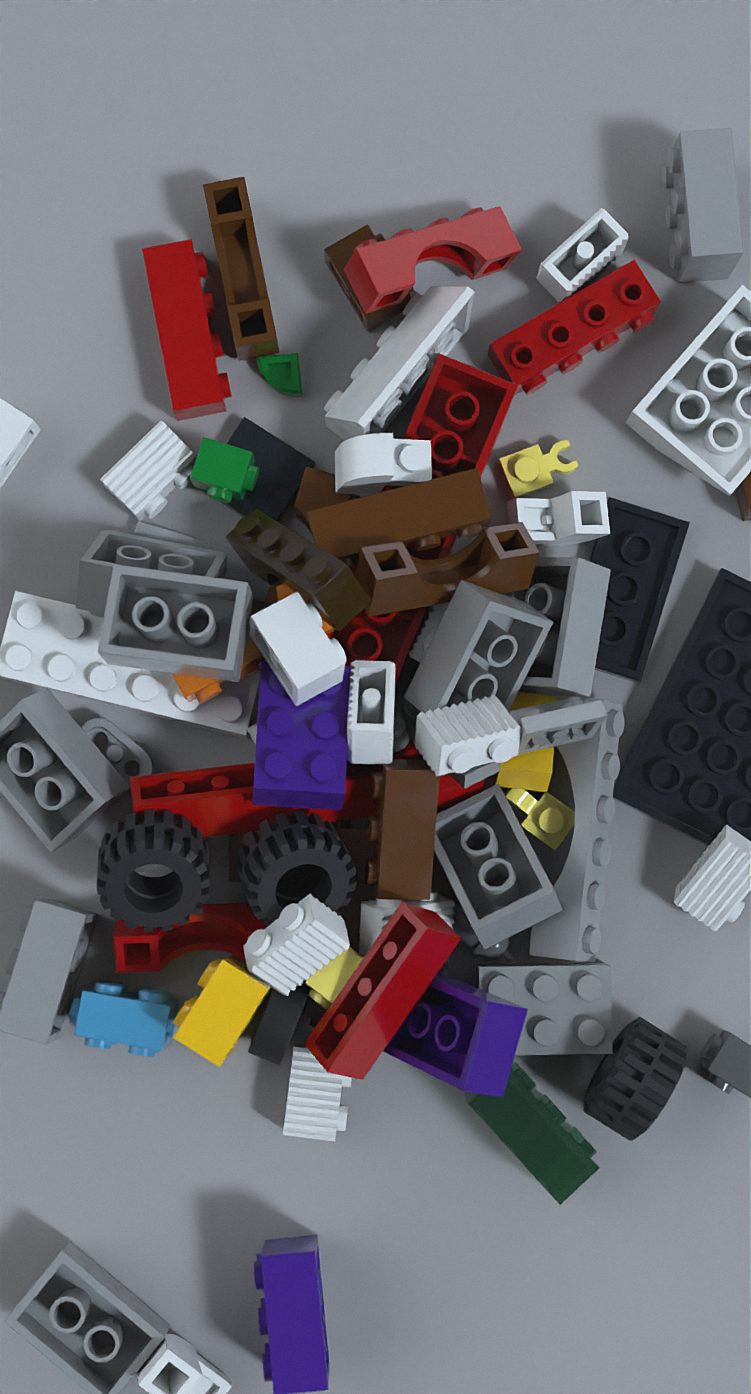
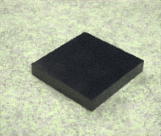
(279, 471)

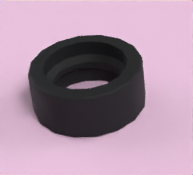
(278, 1024)

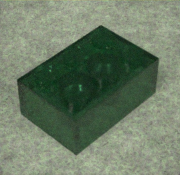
(536, 1135)

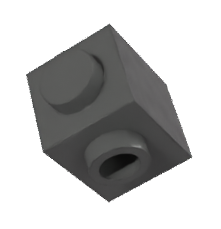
(728, 1062)

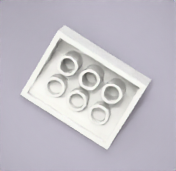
(402, 363)
(704, 401)

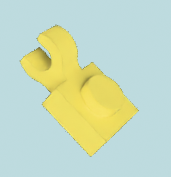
(545, 818)

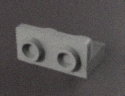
(558, 723)

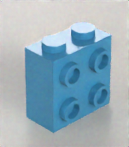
(113, 1016)

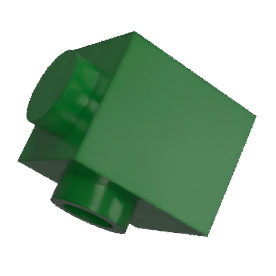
(224, 471)

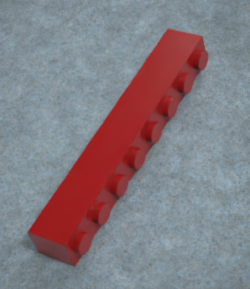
(221, 796)

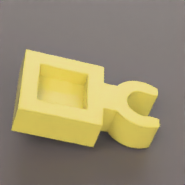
(531, 470)

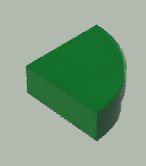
(282, 373)

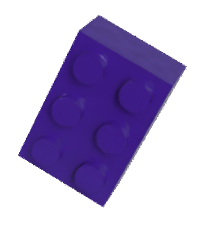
(300, 746)
(461, 1036)
(293, 1315)

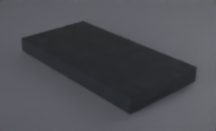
(642, 562)

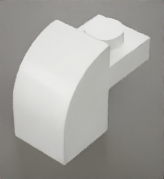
(377, 460)
(563, 519)
(180, 1370)

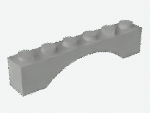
(580, 888)

